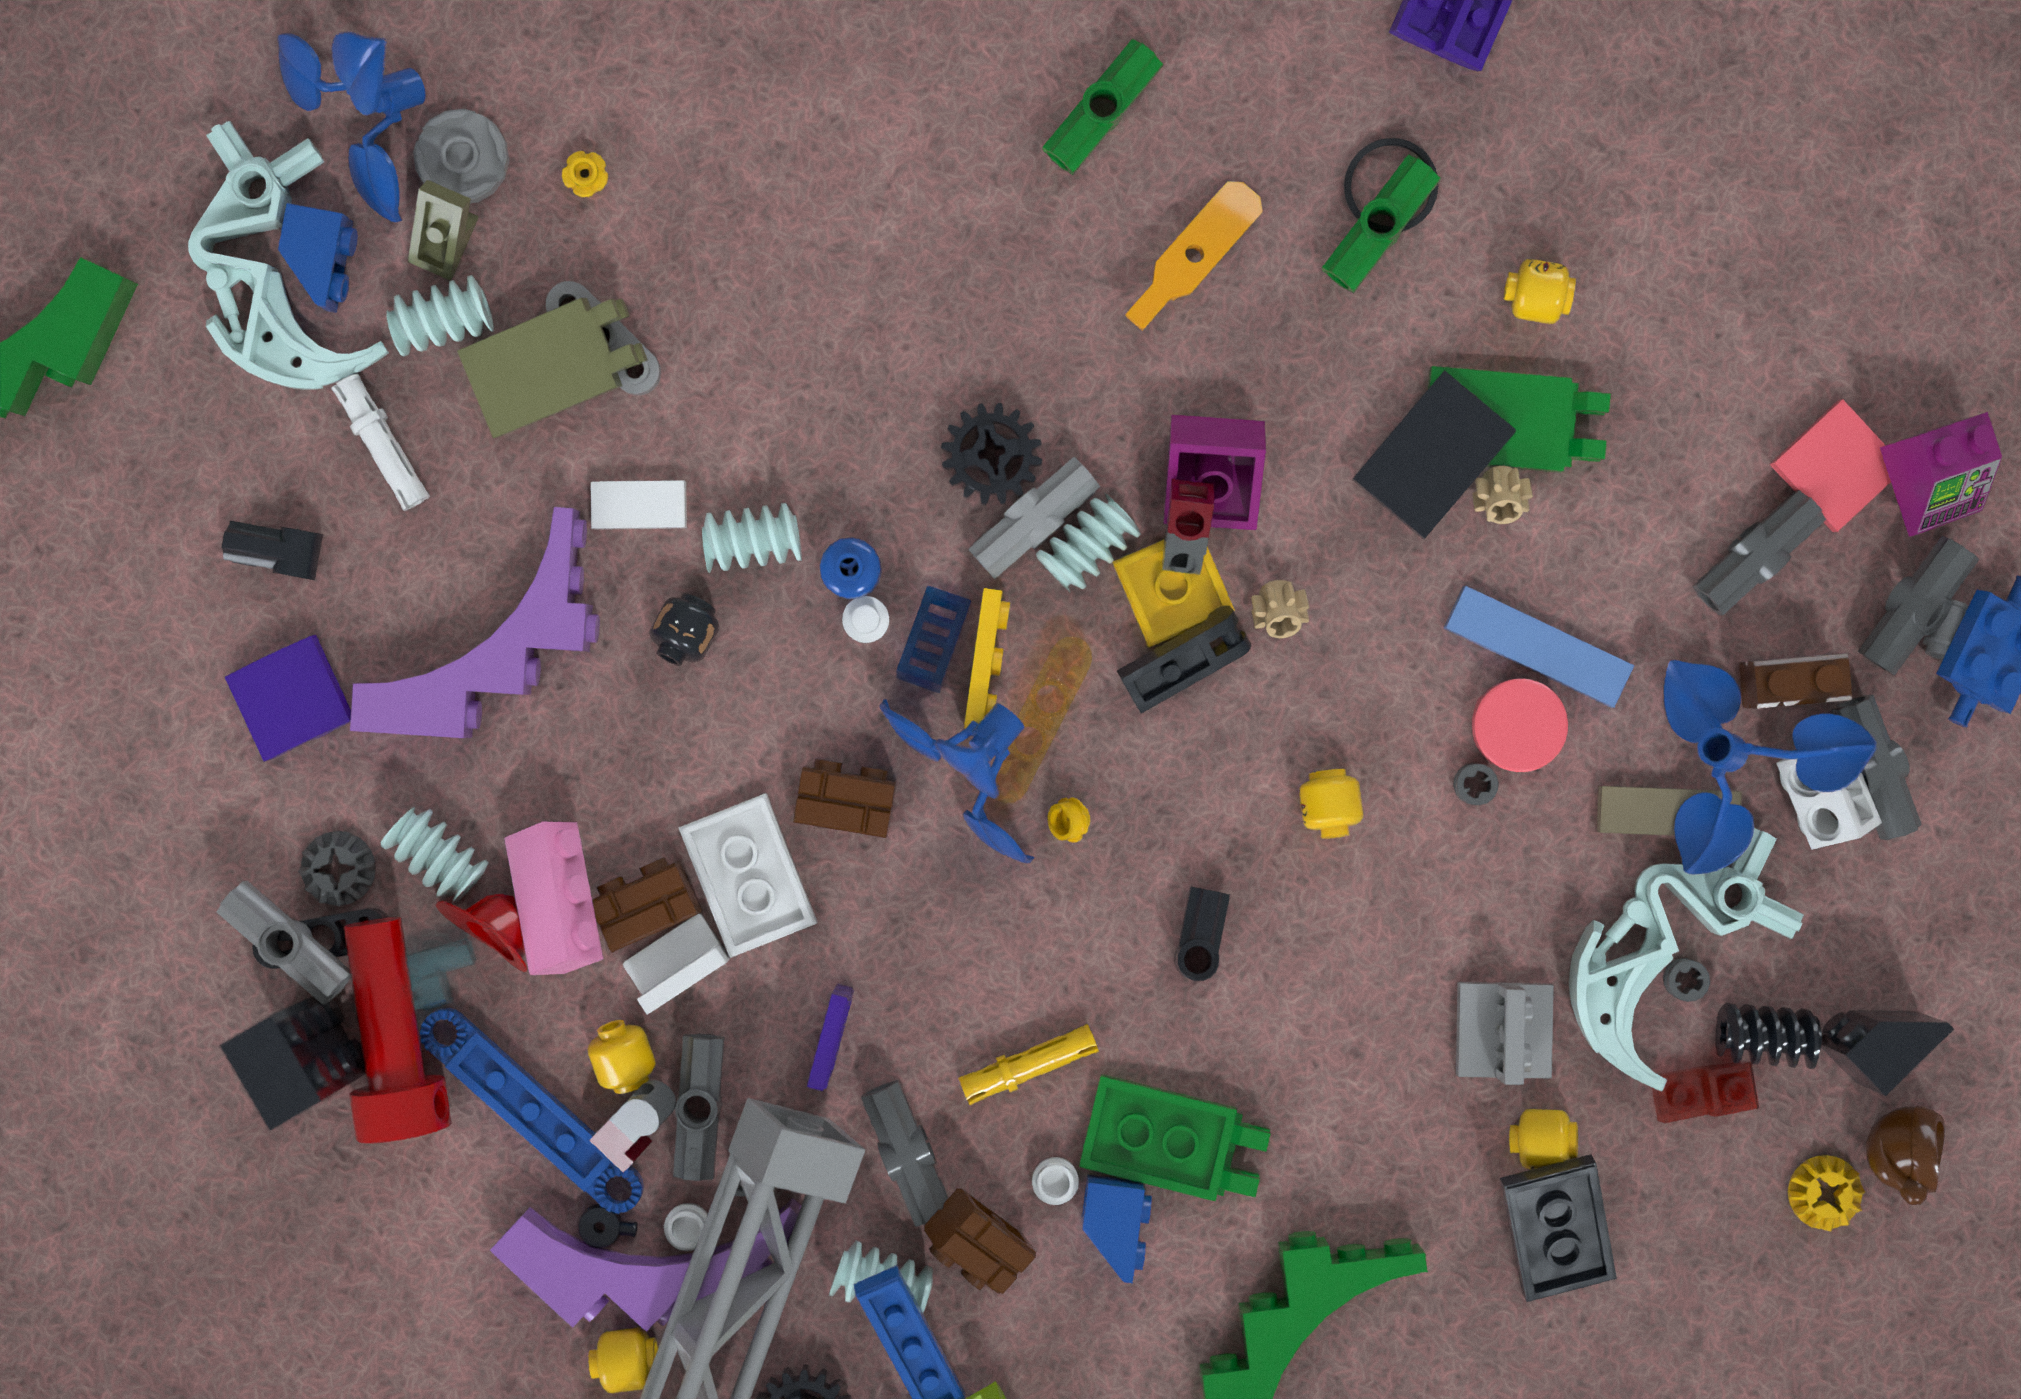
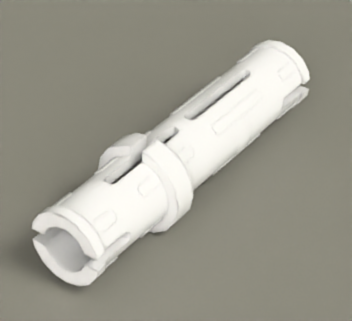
(371, 426)

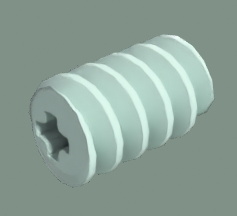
(438, 316)
(750, 538)
(1088, 543)
(434, 854)
(857, 1268)

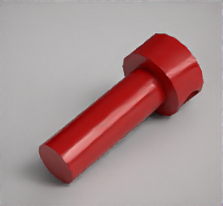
(398, 1095)

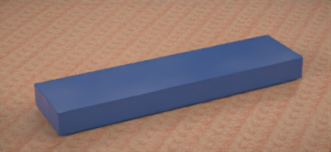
(907, 1336)

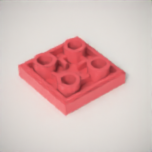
(1836, 464)

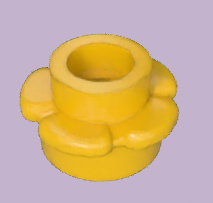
(597, 175)
(1068, 819)

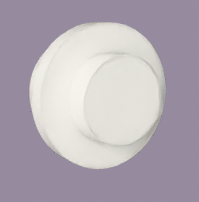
(865, 619)
(1055, 1181)
(684, 1226)

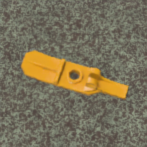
(1212, 235)

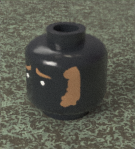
(684, 629)

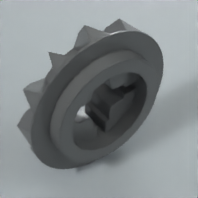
(350, 851)

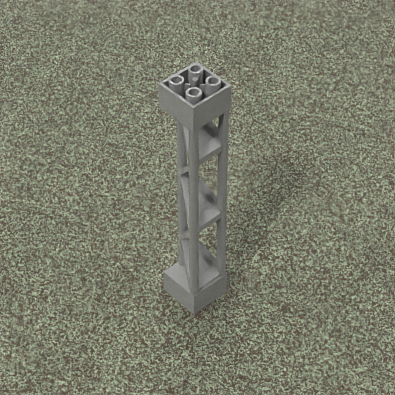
(768, 1151)

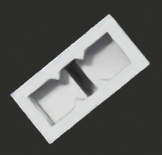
(1851, 806)

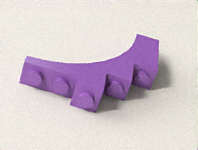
(546, 618)
(576, 1276)

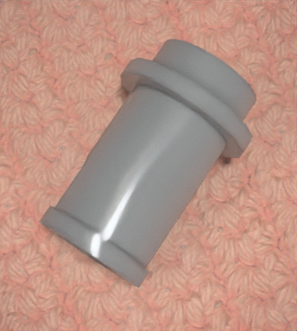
(1941, 639)

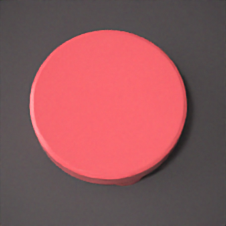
(1519, 725)

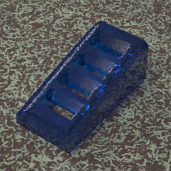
(919, 676)

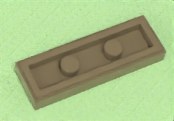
(1644, 808)

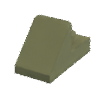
(440, 229)

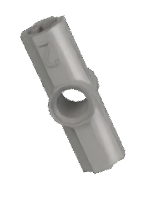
(1034, 517)
(261, 924)

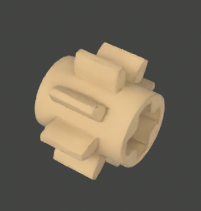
(1502, 494)
(1280, 609)

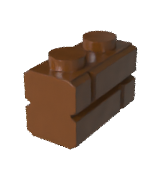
(1795, 681)
(845, 799)
(644, 905)
(978, 1242)

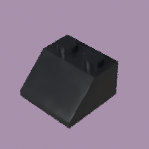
(1881, 1045)

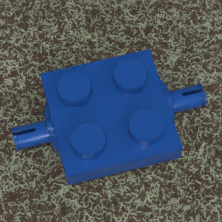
(1986, 655)

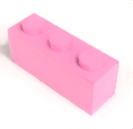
(553, 898)

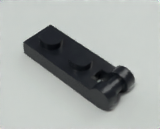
(1185, 659)

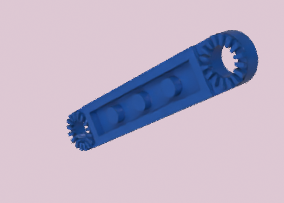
(528, 1108)

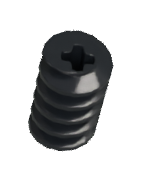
(1768, 1032)

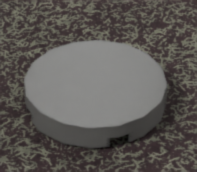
(474, 167)

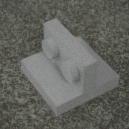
(1504, 1031)

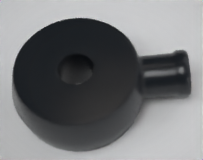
(613, 1227)

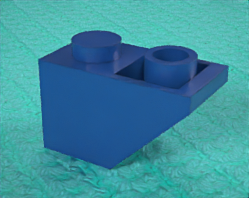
(317, 250)
(1113, 1220)

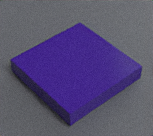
(830, 1037)

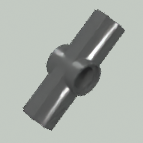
(1760, 553)
(1918, 605)
(1884, 771)
(698, 1135)
(905, 1151)

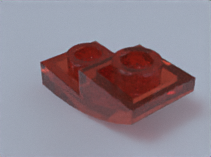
(1706, 1091)

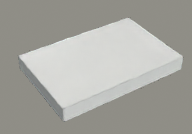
(748, 875)

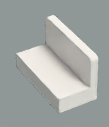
(675, 962)

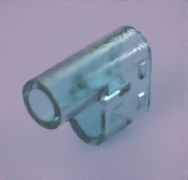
(430, 969)

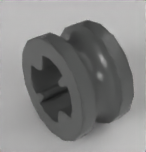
(1470, 771)
(1684, 965)

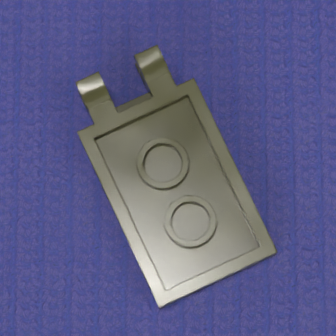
(547, 364)

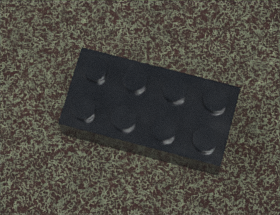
(294, 1059)

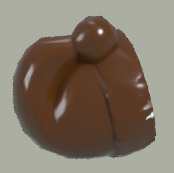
(1907, 1151)

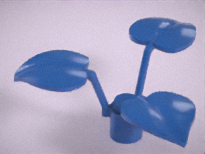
(360, 69)
(1697, 702)
(989, 739)

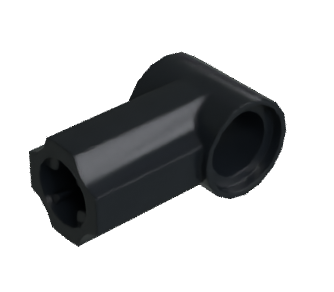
(283, 550)
(1202, 927)

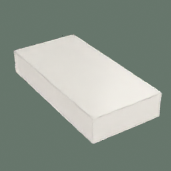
(638, 504)

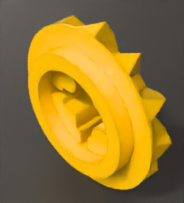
(1805, 1190)

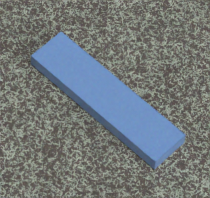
(1538, 646)

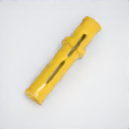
(1028, 1064)

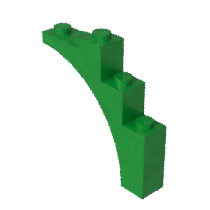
(65, 337)
(1313, 1289)

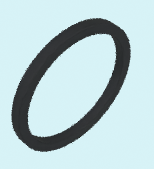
(1388, 142)

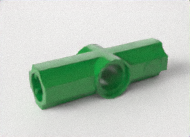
(1119, 83)
(1399, 201)

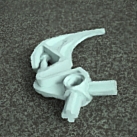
(236, 215)
(1635, 971)

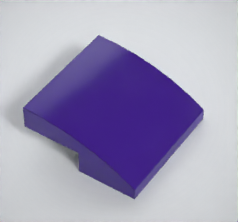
(1452, 28)
(289, 698)

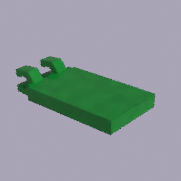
(1541, 412)
(1169, 1140)

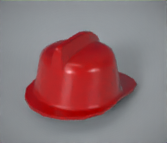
(494, 923)

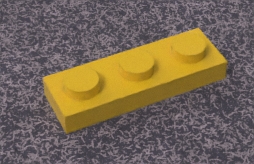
(986, 657)

